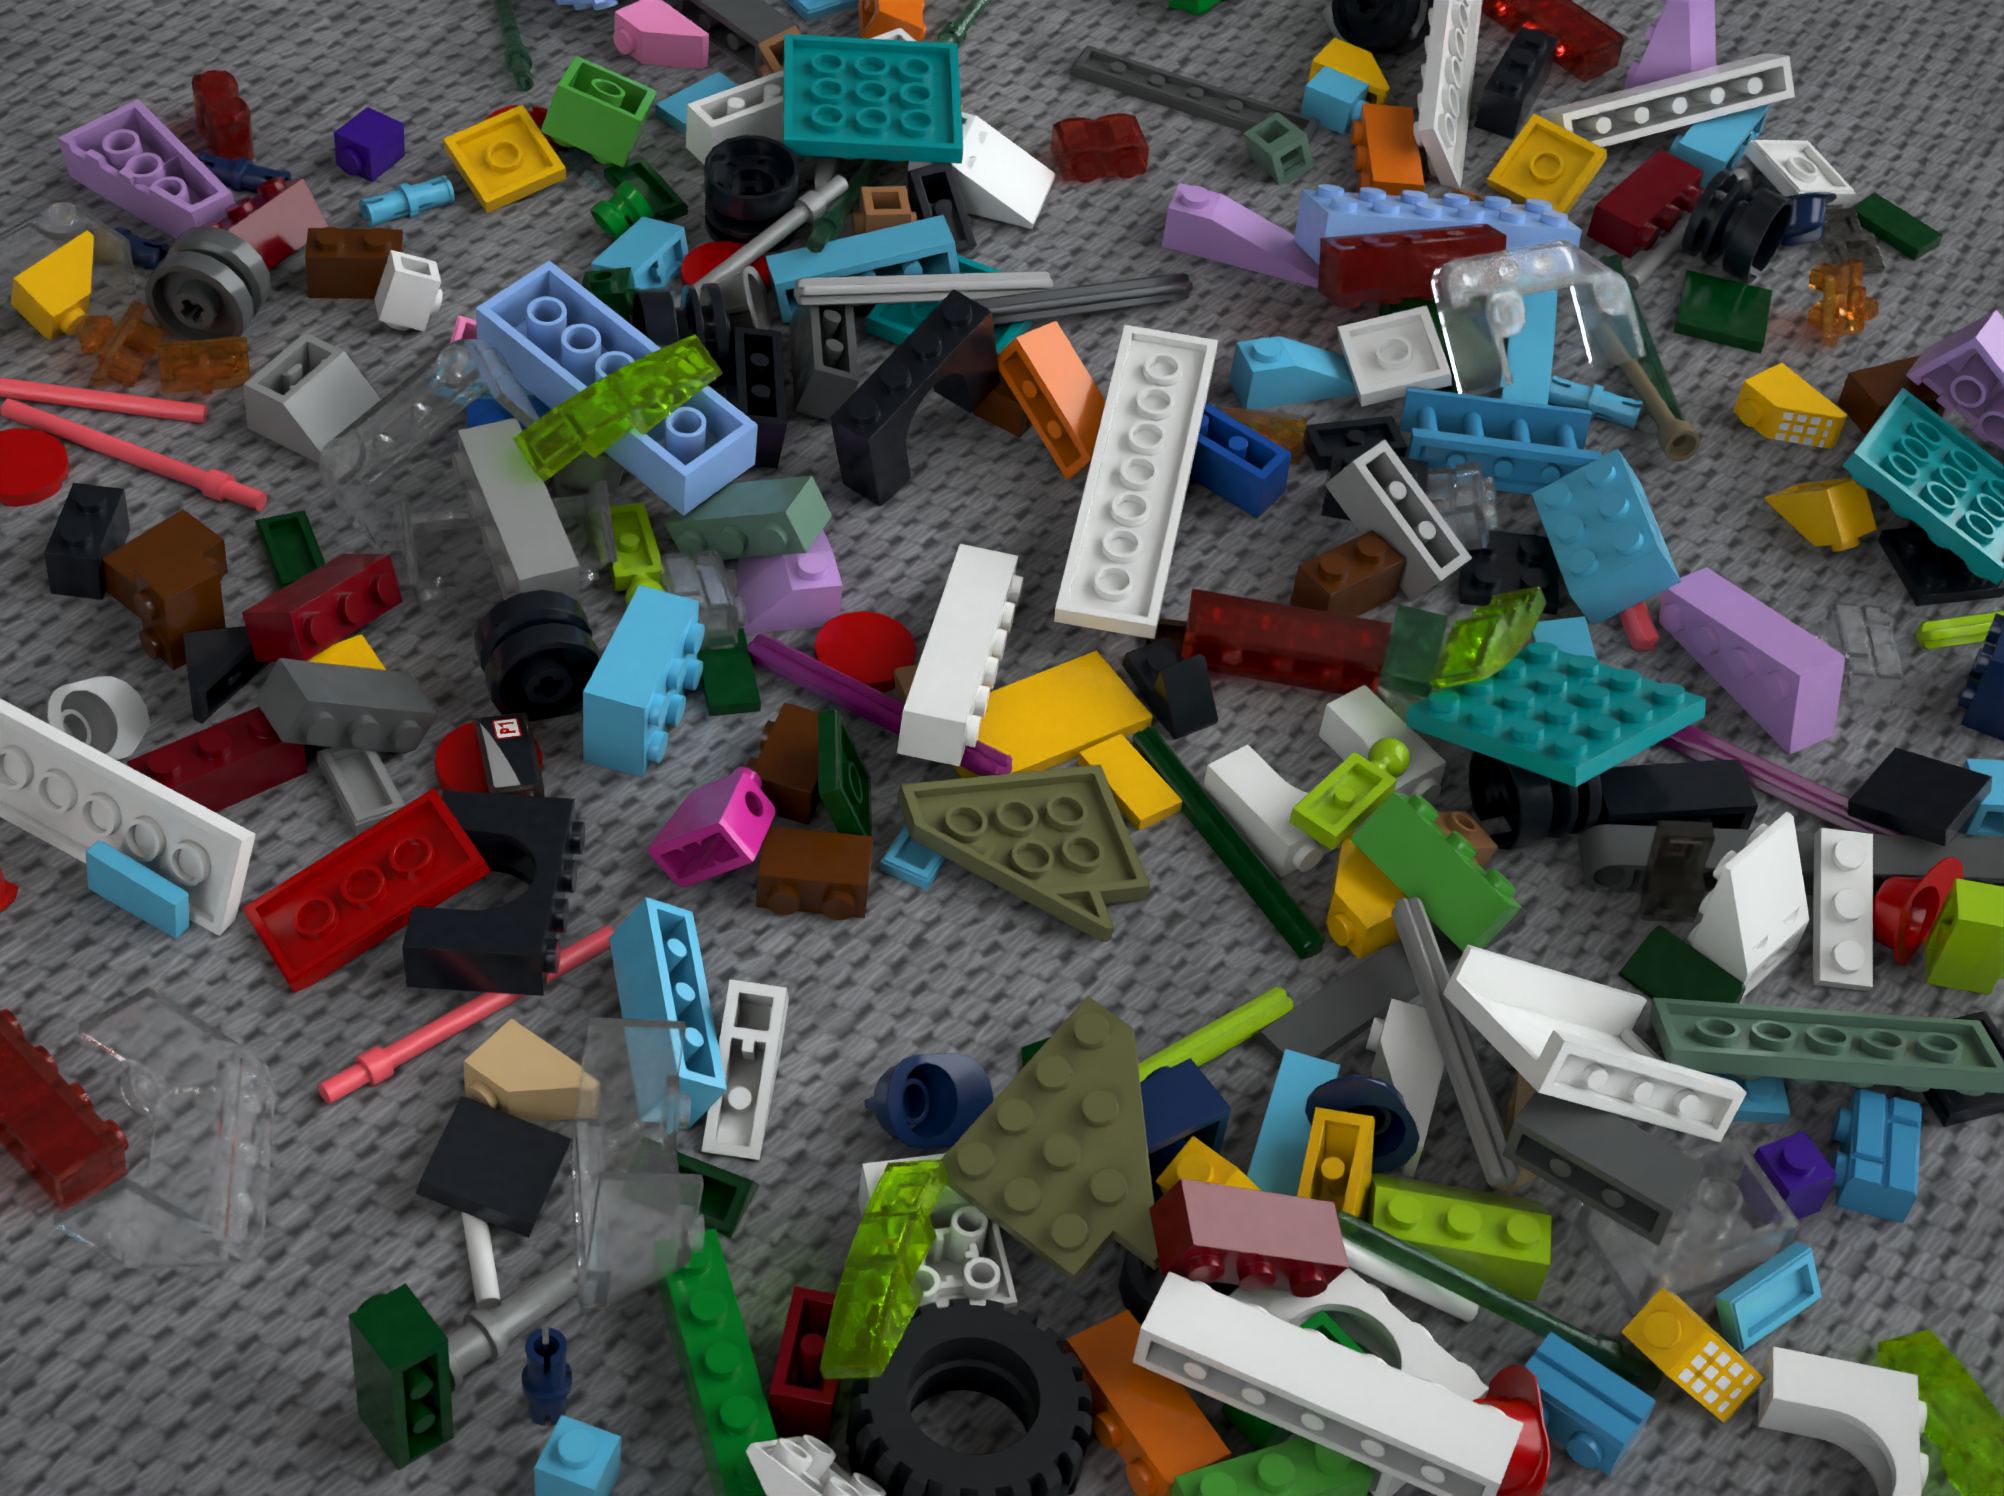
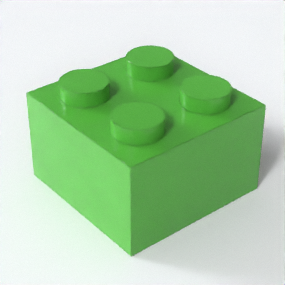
(598, 112)

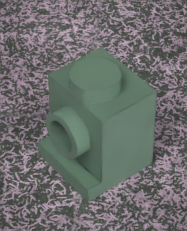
(1279, 148)

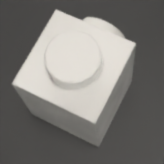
(408, 292)

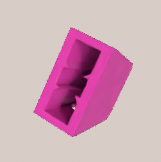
(714, 829)

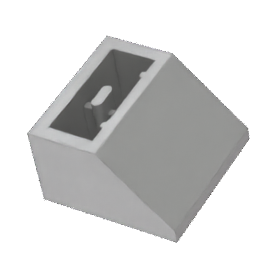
(307, 396)

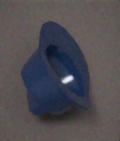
(1807, 218)
(936, 1092)
(1394, 1128)

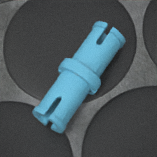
(407, 200)
(1600, 402)

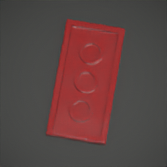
(365, 890)

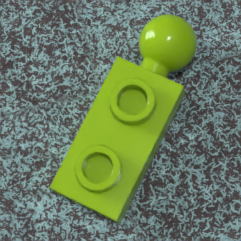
(635, 550)
(1351, 793)

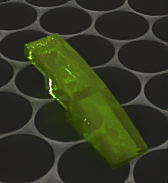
(612, 406)
(1489, 638)
(880, 1272)
(1958, 1412)

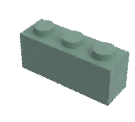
(754, 519)

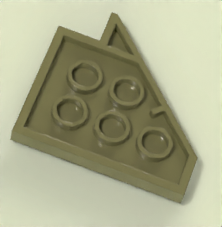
(1036, 835)
(1066, 1148)

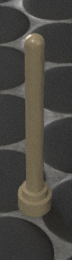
(1675, 436)

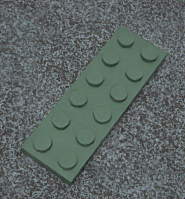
(1828, 1046)

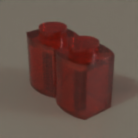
(222, 115)
(1099, 147)

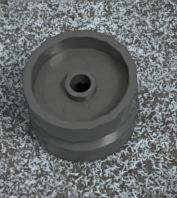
(208, 285)

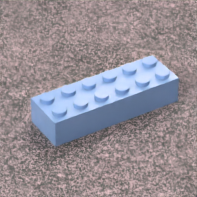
(1341, 213)
(567, 339)

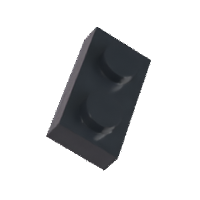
(1358, 434)

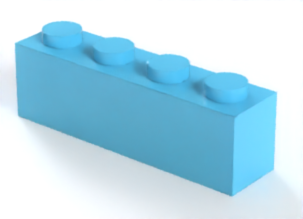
(899, 250)
(664, 979)

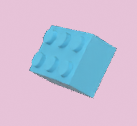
(1605, 537)
(642, 682)

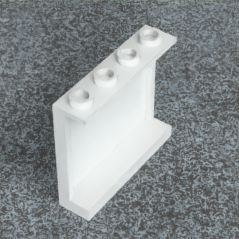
(1580, 1044)

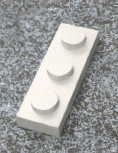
(1843, 909)

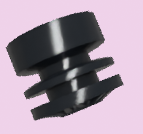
(748, 188)
(1731, 224)
(664, 324)
(1530, 802)

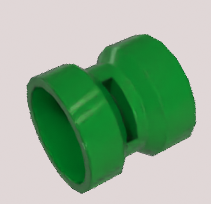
(621, 210)

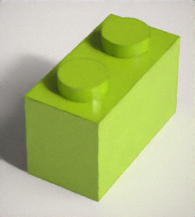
(1967, 939)

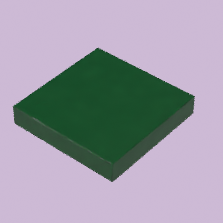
(1723, 311)
(843, 777)

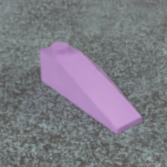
(1679, 43)
(1229, 233)
(790, 589)

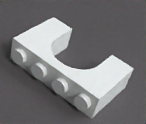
(1262, 801)
(1380, 1327)
(1853, 1406)

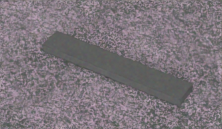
(1181, 92)
(1354, 1000)

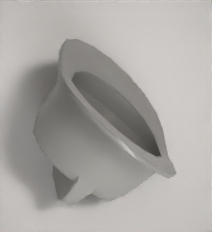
(746, 300)
(584, 471)
(100, 714)

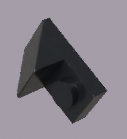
(936, 192)
(1173, 687)

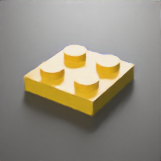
(504, 158)
(1547, 165)

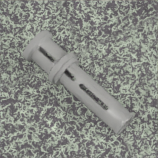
(487, 1333)

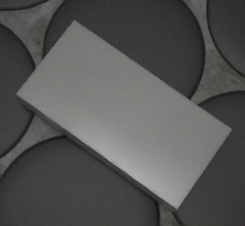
(360, 785)

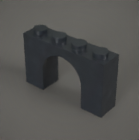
(947, 351)
(511, 944)

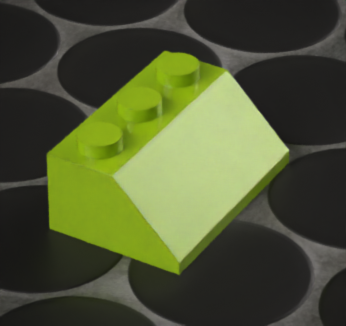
(1477, 1231)

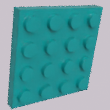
(872, 99)
(1936, 481)
(1558, 714)

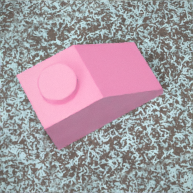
(660, 35)

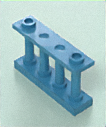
(1512, 440)

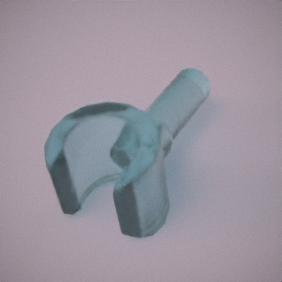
(574, 163)

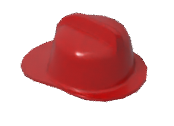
(1908, 907)
(1519, 1397)

